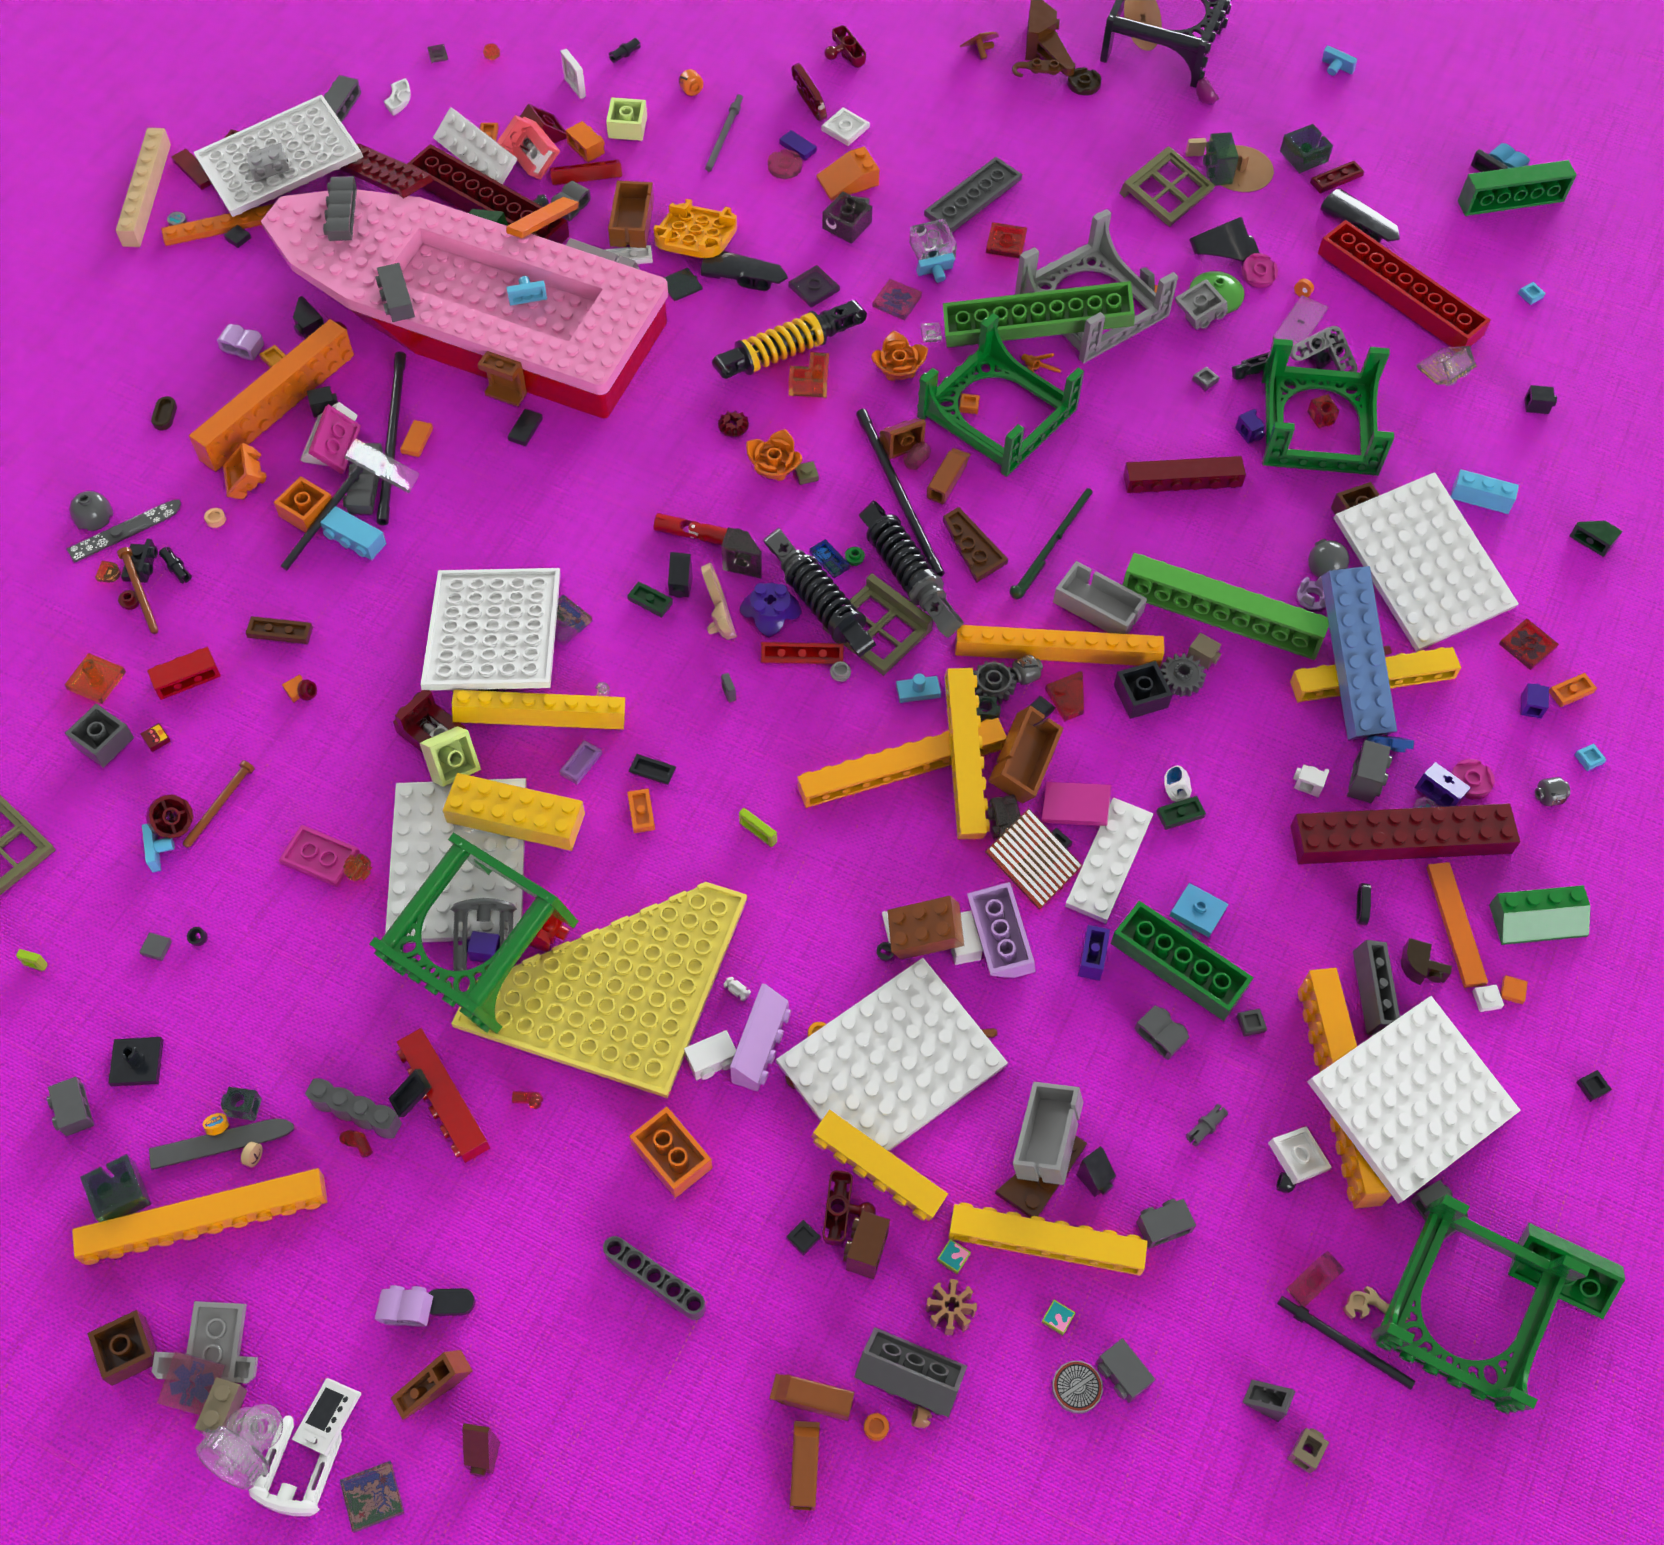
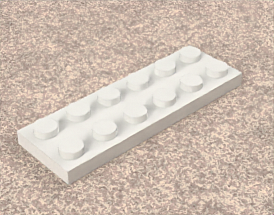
(474, 146)
(1109, 861)

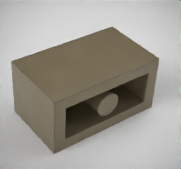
(221, 1403)

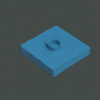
(1198, 910)

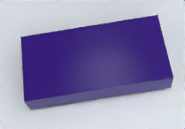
(798, 144)

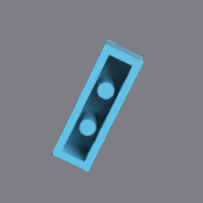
(1484, 491)
(353, 533)

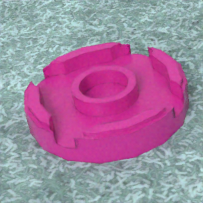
(1259, 270)
(1476, 776)

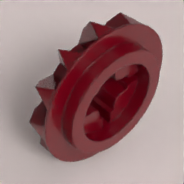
(728, 428)

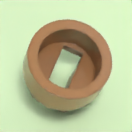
(920, 1416)

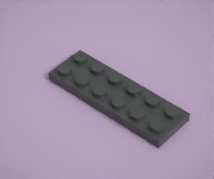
(974, 194)

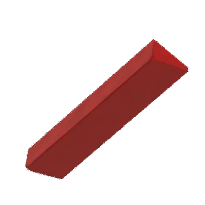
(586, 172)
(801, 652)

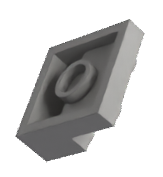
(267, 161)
(1202, 304)

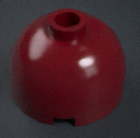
(169, 816)

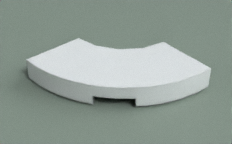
(399, 98)

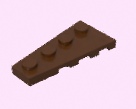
(1032, 1196)

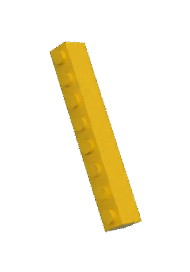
(1402, 671)
(538, 709)
(965, 753)
(1048, 1239)

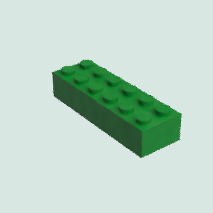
(1516, 187)
(1181, 960)

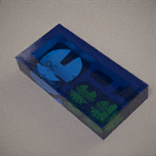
(829, 558)

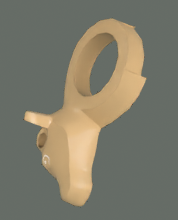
(721, 617)

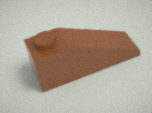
(432, 1382)

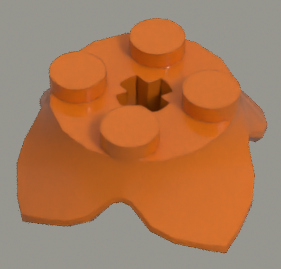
(898, 358)
(775, 457)

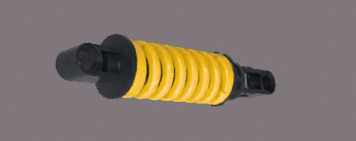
(784, 339)

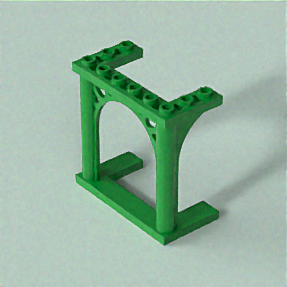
(995, 355)
(1373, 443)
(480, 998)
(1510, 1389)

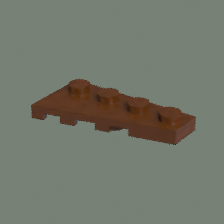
(974, 546)

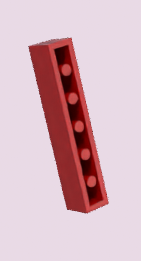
(444, 1097)

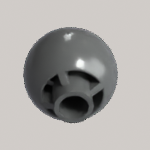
(1327, 557)

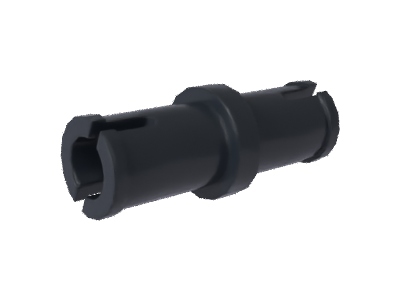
(624, 50)
(175, 565)

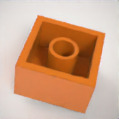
(302, 503)

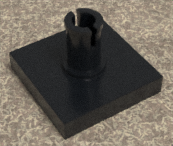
(136, 1061)

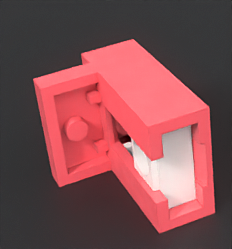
(530, 145)

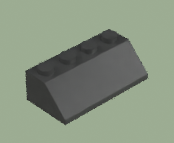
(910, 1372)

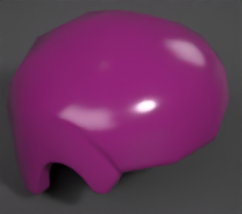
(1206, 92)

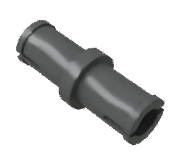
(1206, 1124)

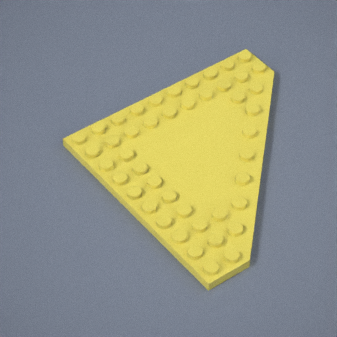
(621, 994)

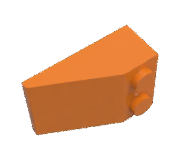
(850, 174)

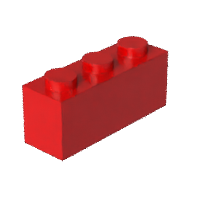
(183, 673)

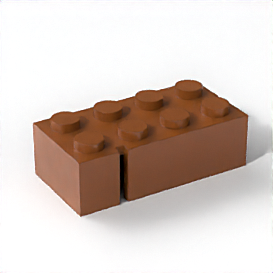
(631, 214)
(1026, 754)

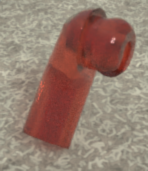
(532, 1098)
(358, 1140)

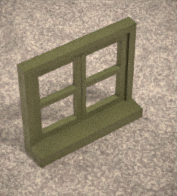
(1132, 185)
(896, 606)
(43, 850)

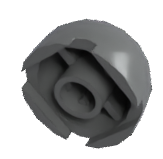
(90, 510)

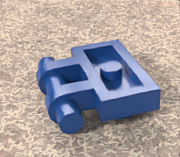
(1397, 744)

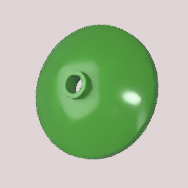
(1226, 285)

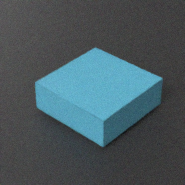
(1531, 293)
(1590, 757)

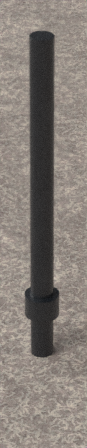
(1302, 1314)

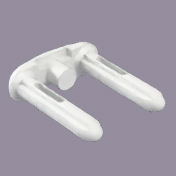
(284, 1502)

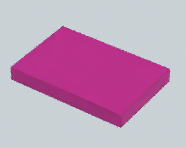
(334, 438)
(1076, 803)
(318, 855)

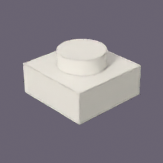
(1488, 998)

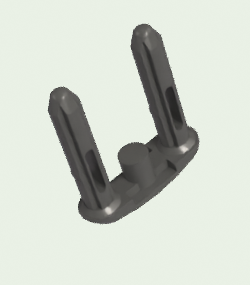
(483, 908)

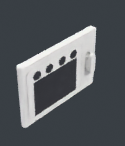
(326, 1416)

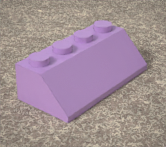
(1001, 931)
(759, 1039)

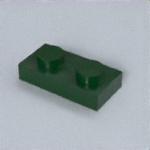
(650, 599)
(1181, 812)

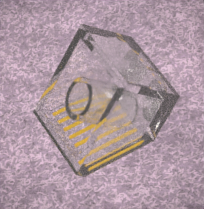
(1448, 365)

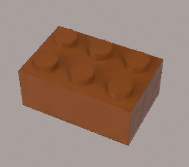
(925, 927)

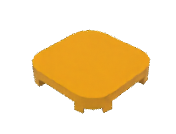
(695, 230)

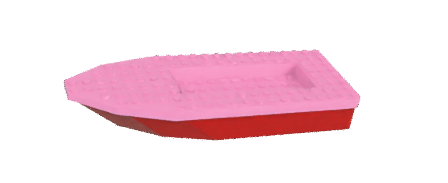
(456, 267)

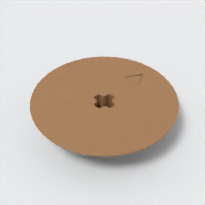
(1145, 12)
(1252, 170)

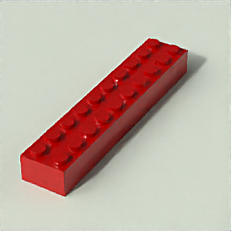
(1403, 286)

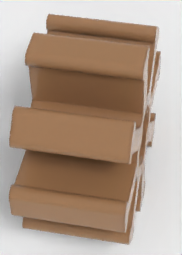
(943, 1302)

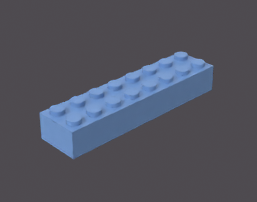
(1358, 652)

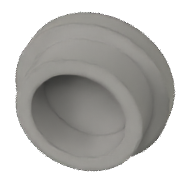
(840, 671)

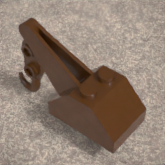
(1044, 43)

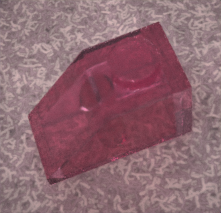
(1315, 1279)

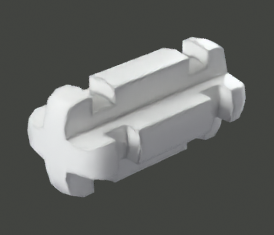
(737, 988)

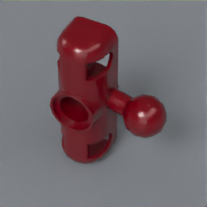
(847, 45)
(838, 1221)

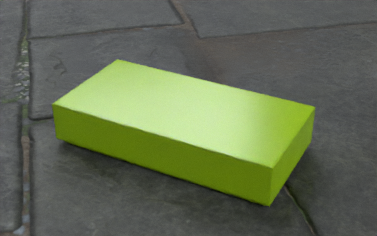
(757, 827)

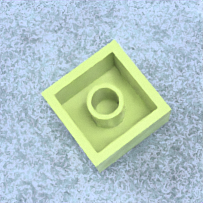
(626, 119)
(450, 754)

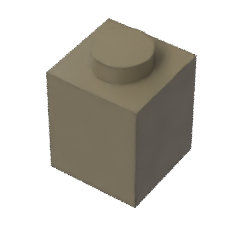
(1205, 650)

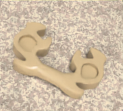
(1359, 1301)

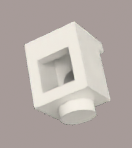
(1310, 779)

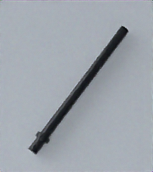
(352, 477)

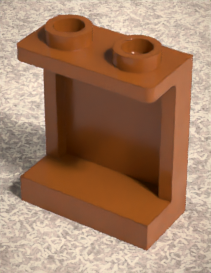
(504, 378)

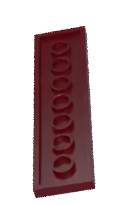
(387, 173)

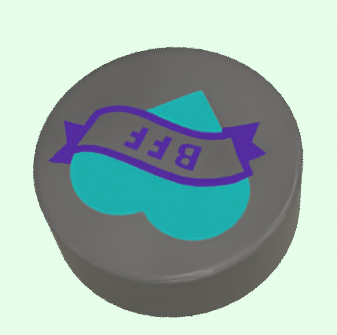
(176, 218)

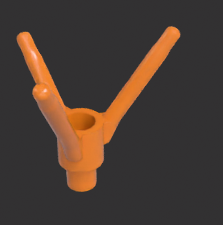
(1034, 362)

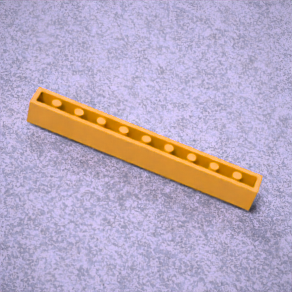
(1059, 645)
(889, 765)
(199, 1216)

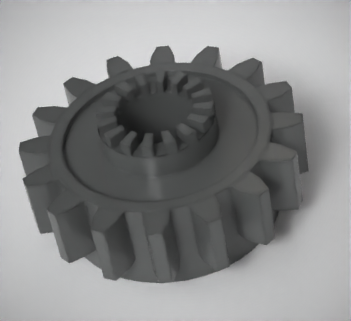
(1183, 675)
(995, 681)

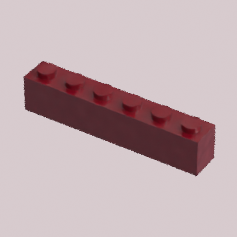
(1184, 474)

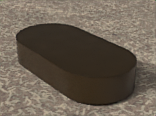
(164, 413)

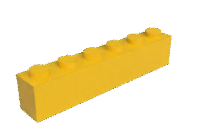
(879, 1166)

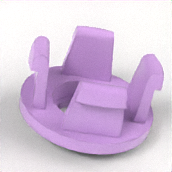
(1311, 587)

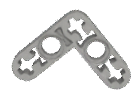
(1326, 342)

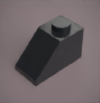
(306, 318)
(680, 574)
(1097, 1172)

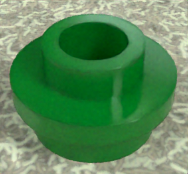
(854, 560)

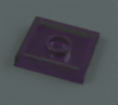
(814, 286)

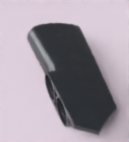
(1348, 208)
(747, 271)

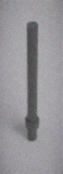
(733, 111)

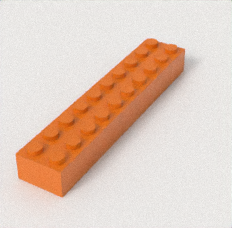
(272, 394)

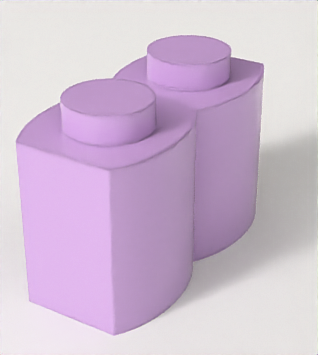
(240, 342)
(404, 1306)

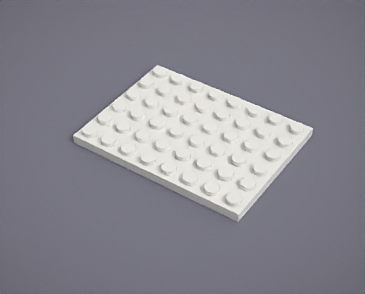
(313, 147)
(1425, 561)
(492, 629)
(422, 841)
(894, 1058)
(1413, 1098)

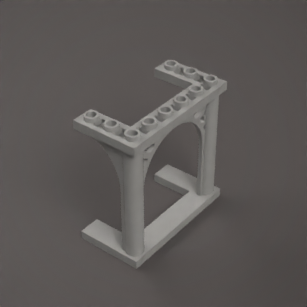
(1101, 249)

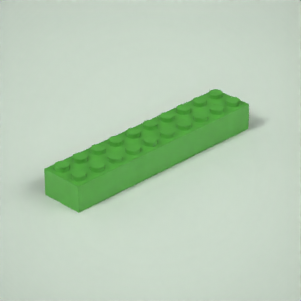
(1040, 313)
(1227, 606)

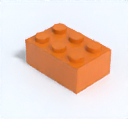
(671, 1152)

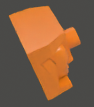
(243, 471)

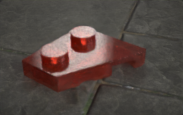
(1068, 695)

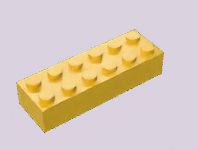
(514, 811)

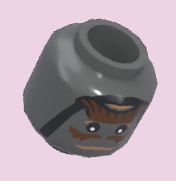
(1026, 669)
(1552, 791)

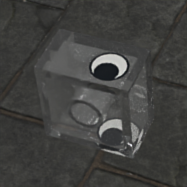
(932, 239)

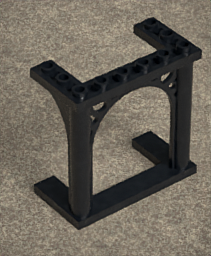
(1191, 48)

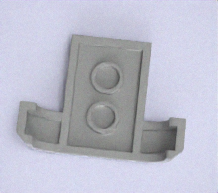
(215, 1336)

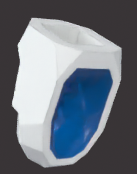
(1177, 783)

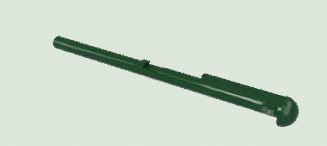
(1019, 590)

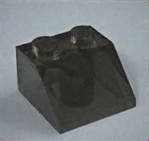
(741, 553)

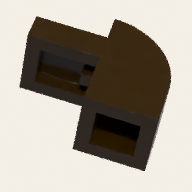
(1417, 965)

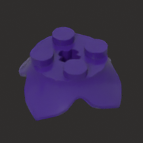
(767, 617)

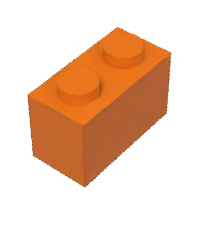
(585, 141)

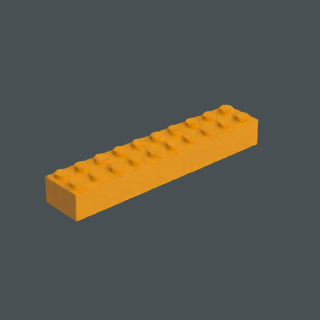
(1332, 1039)

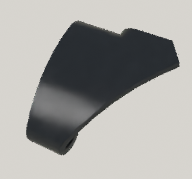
(1226, 240)

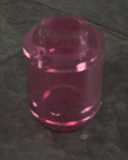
(917, 455)

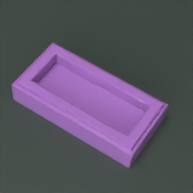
(580, 762)

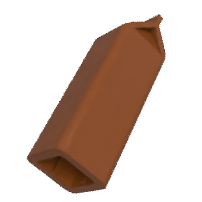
(947, 475)
(812, 1396)
(804, 1466)

